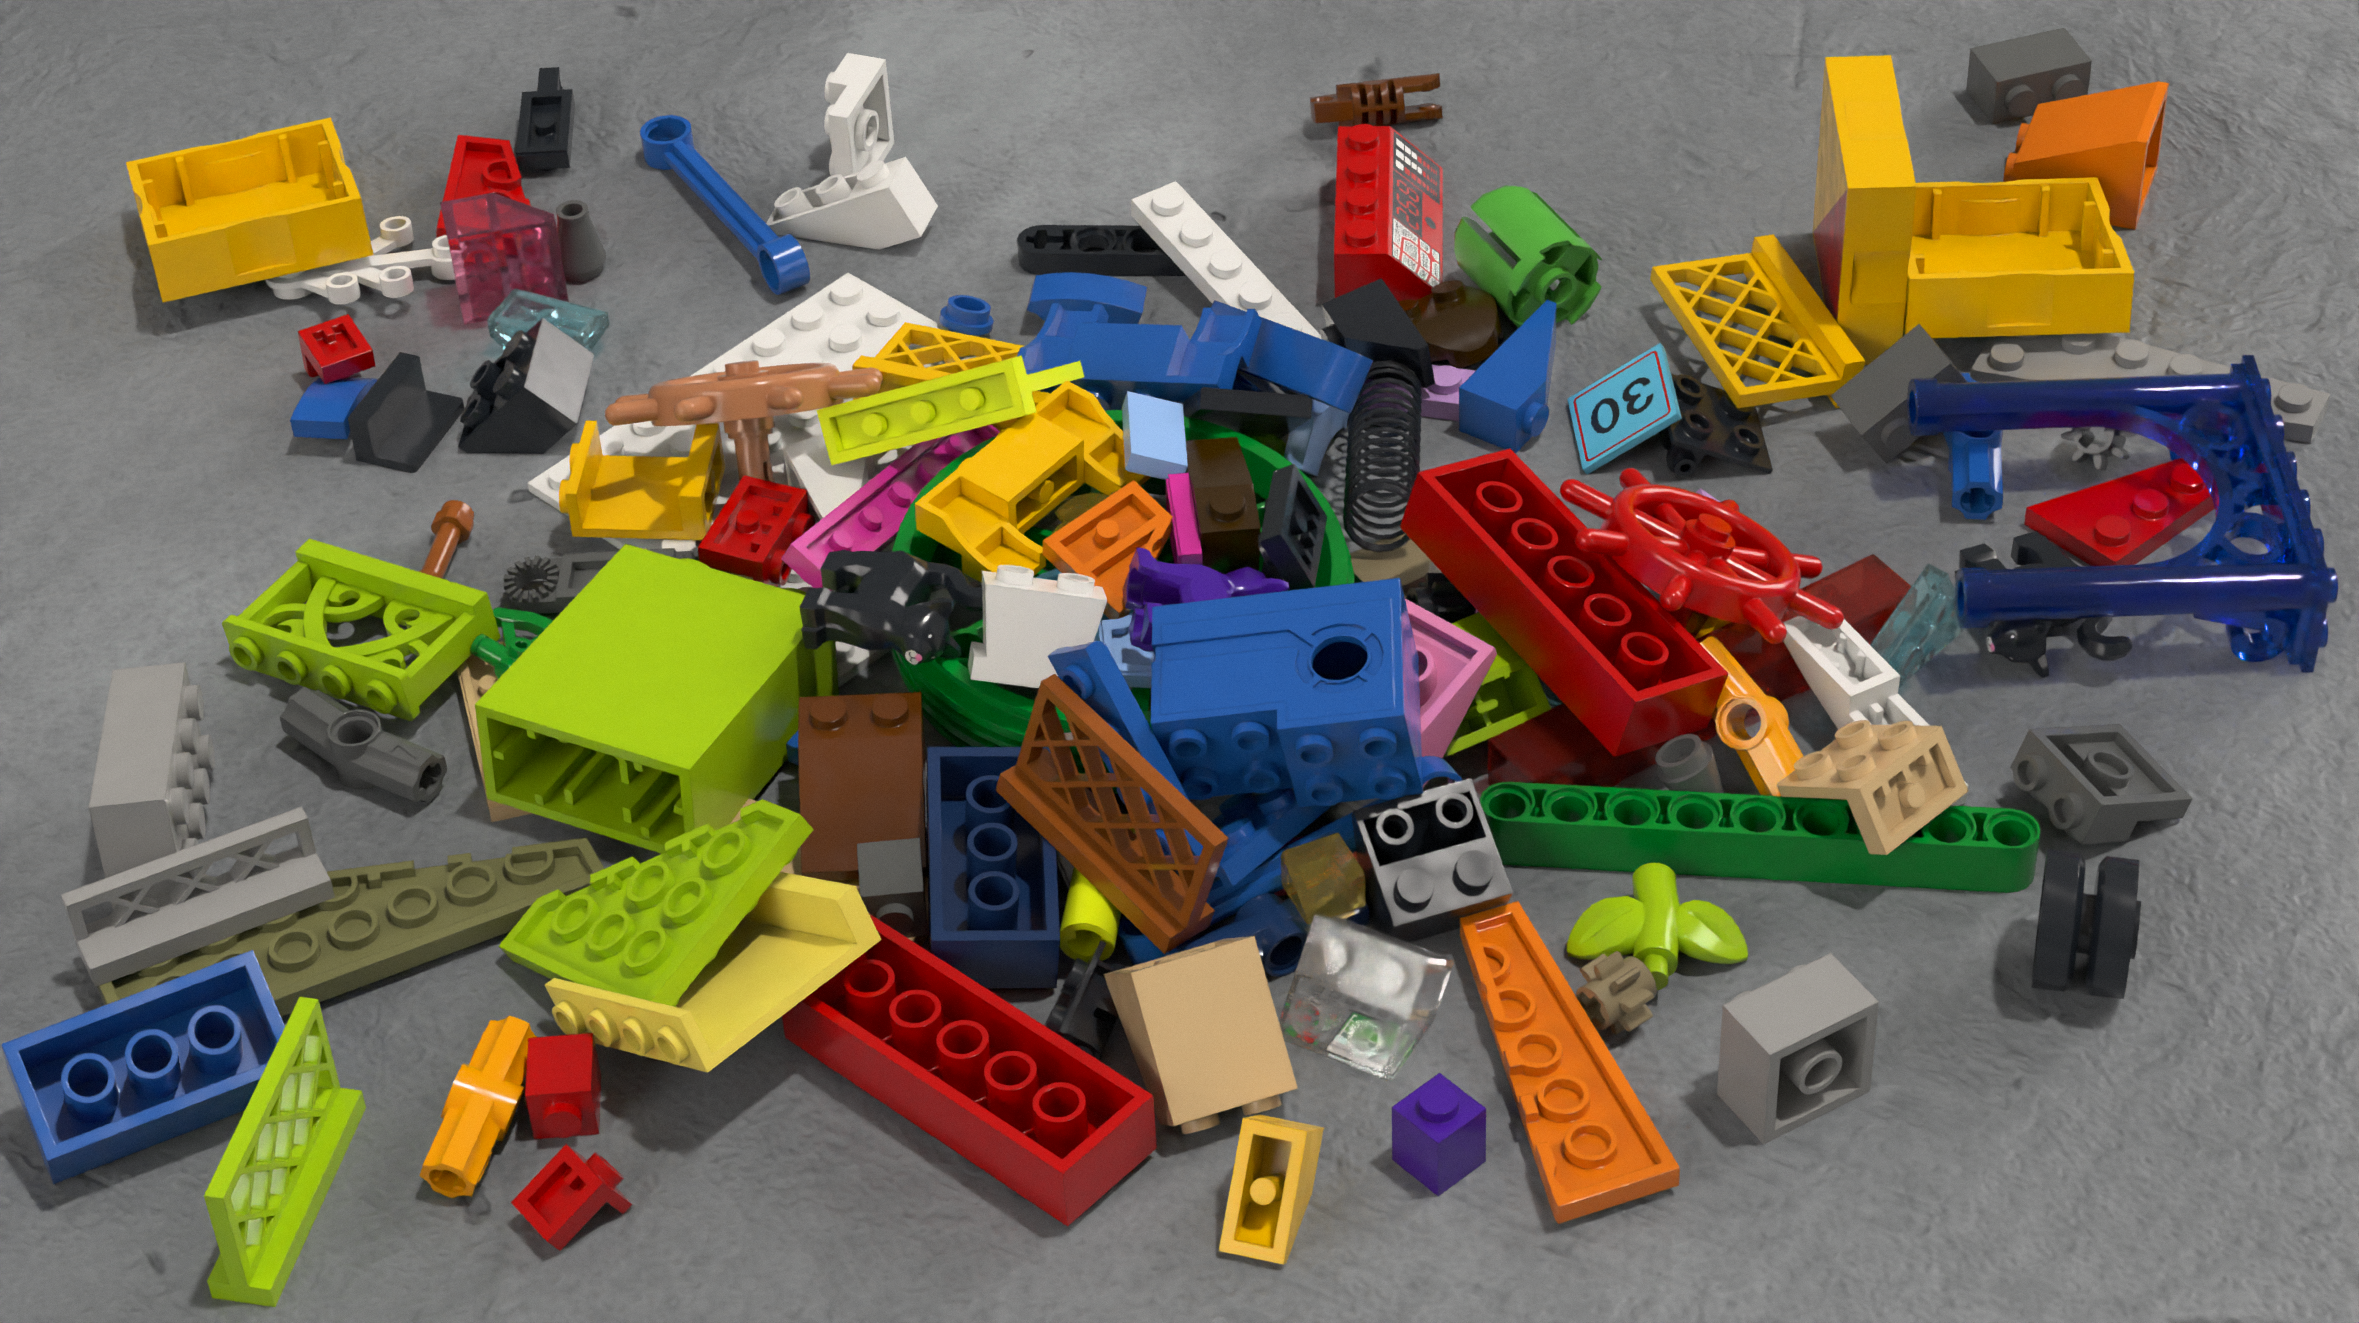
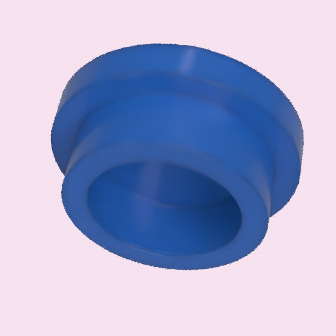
(967, 315)

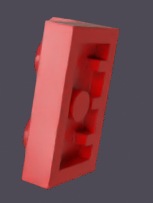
(757, 530)

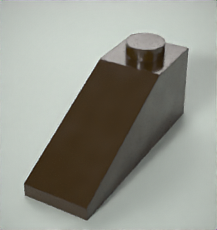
(1224, 504)

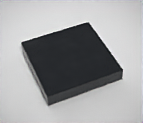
(1249, 410)

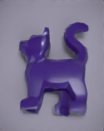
(1161, 583)

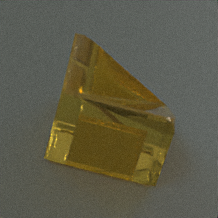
(1323, 878)

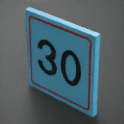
(1624, 408)

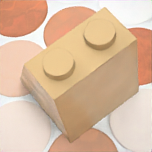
(1204, 1032)

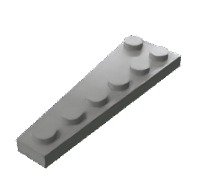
(2112, 356)

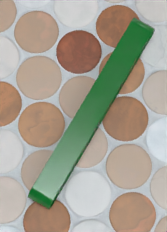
(1754, 837)

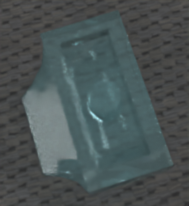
(524, 309)

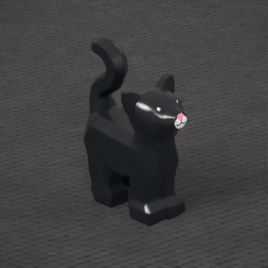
(885, 605)
(2026, 639)

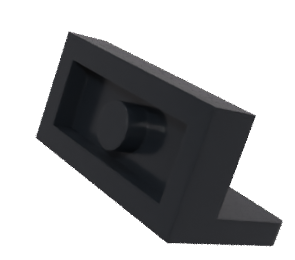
(400, 419)

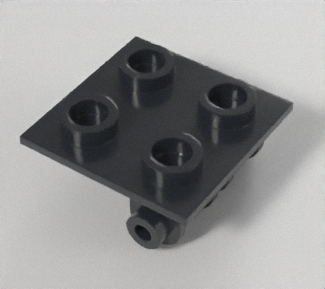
(1712, 428)

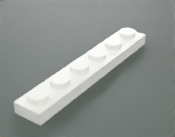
(1211, 256)

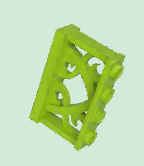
(347, 588)

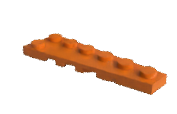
(1573, 1099)

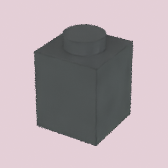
(894, 884)

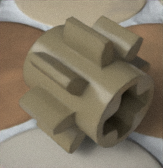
(1617, 992)

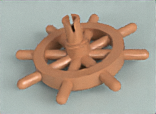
(745, 402)

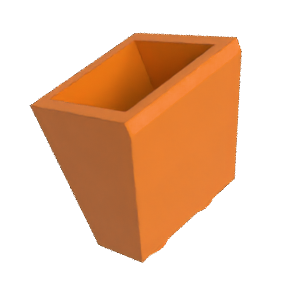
(2098, 136)

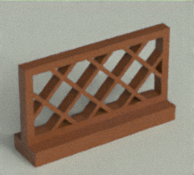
(1094, 832)

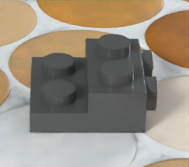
(2096, 781)

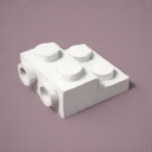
(858, 114)

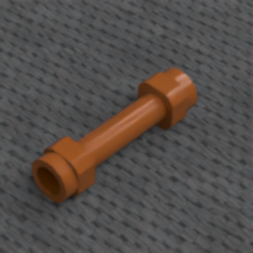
(451, 526)

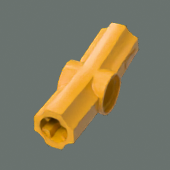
(1773, 750)
(479, 1108)

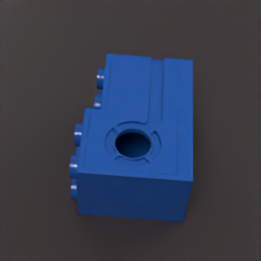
(1290, 694)

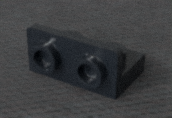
(1292, 530)

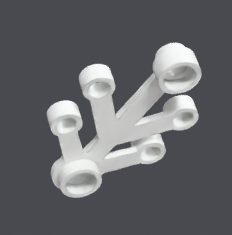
(380, 271)

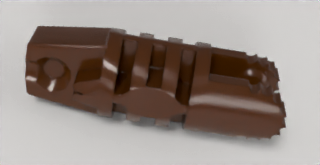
(1377, 102)

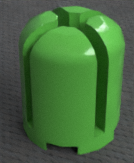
(1526, 256)

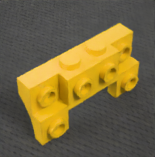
(1022, 478)

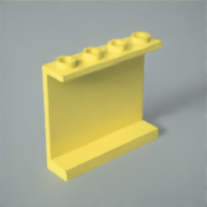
(768, 964)

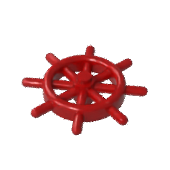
(1700, 555)

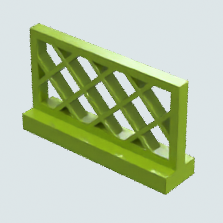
(280, 1163)

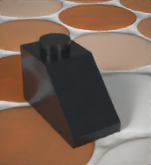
(1379, 329)

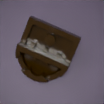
(1456, 323)

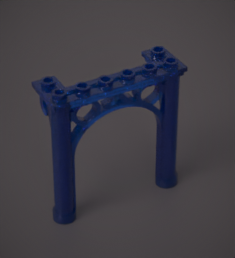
(2238, 449)

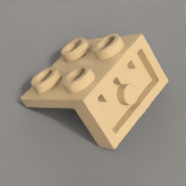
(1888, 773)

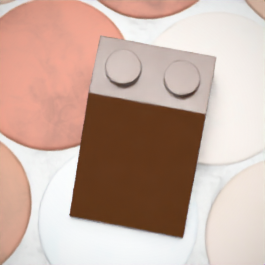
(859, 777)

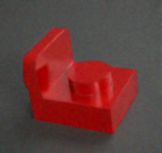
(335, 349)
(569, 1195)

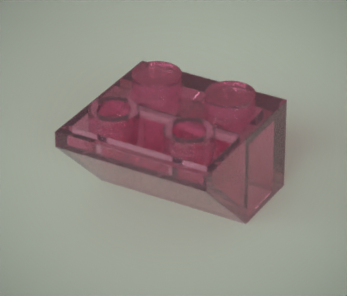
(498, 248)

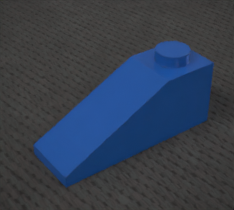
(1510, 390)

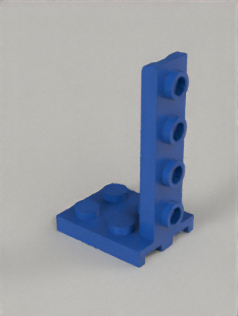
(1253, 824)

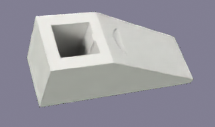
(864, 209)

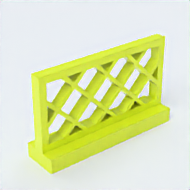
(936, 408)

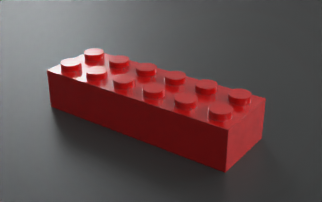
(1563, 610)
(977, 1075)

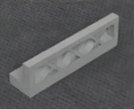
(199, 906)

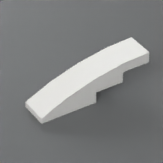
(1849, 676)

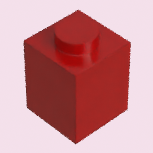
(563, 1086)

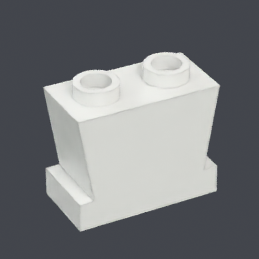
(1029, 621)

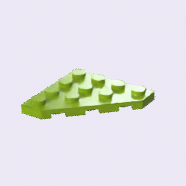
(663, 919)

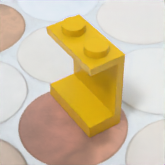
(643, 493)

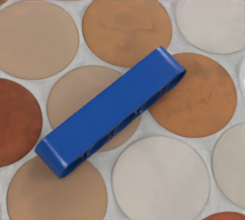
(1304, 363)

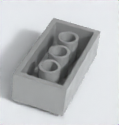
(150, 770)

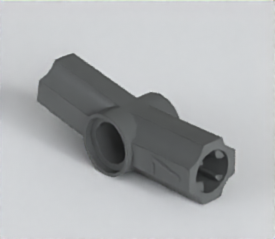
(360, 748)

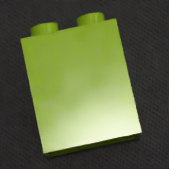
(652, 701)

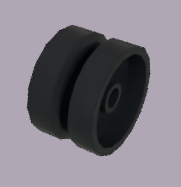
(2090, 924)

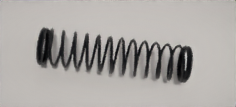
(1354, 455)

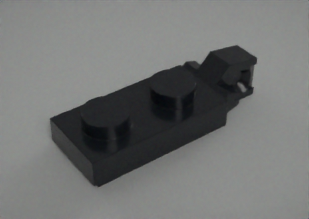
(546, 124)

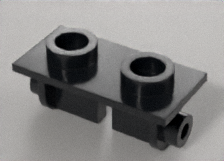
(1088, 996)

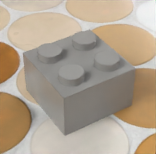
(1797, 1047)

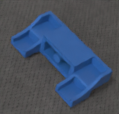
(1143, 357)

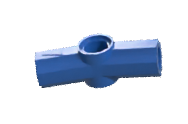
(1975, 470)

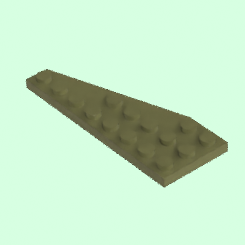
(386, 922)

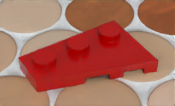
(482, 168)
(2124, 516)

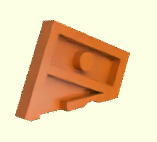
(1106, 538)

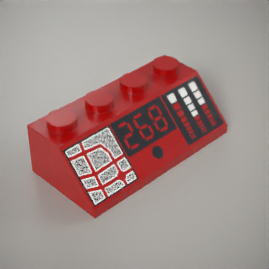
(1386, 213)

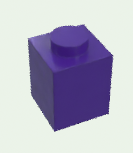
(1438, 1134)

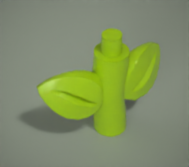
(1657, 927)

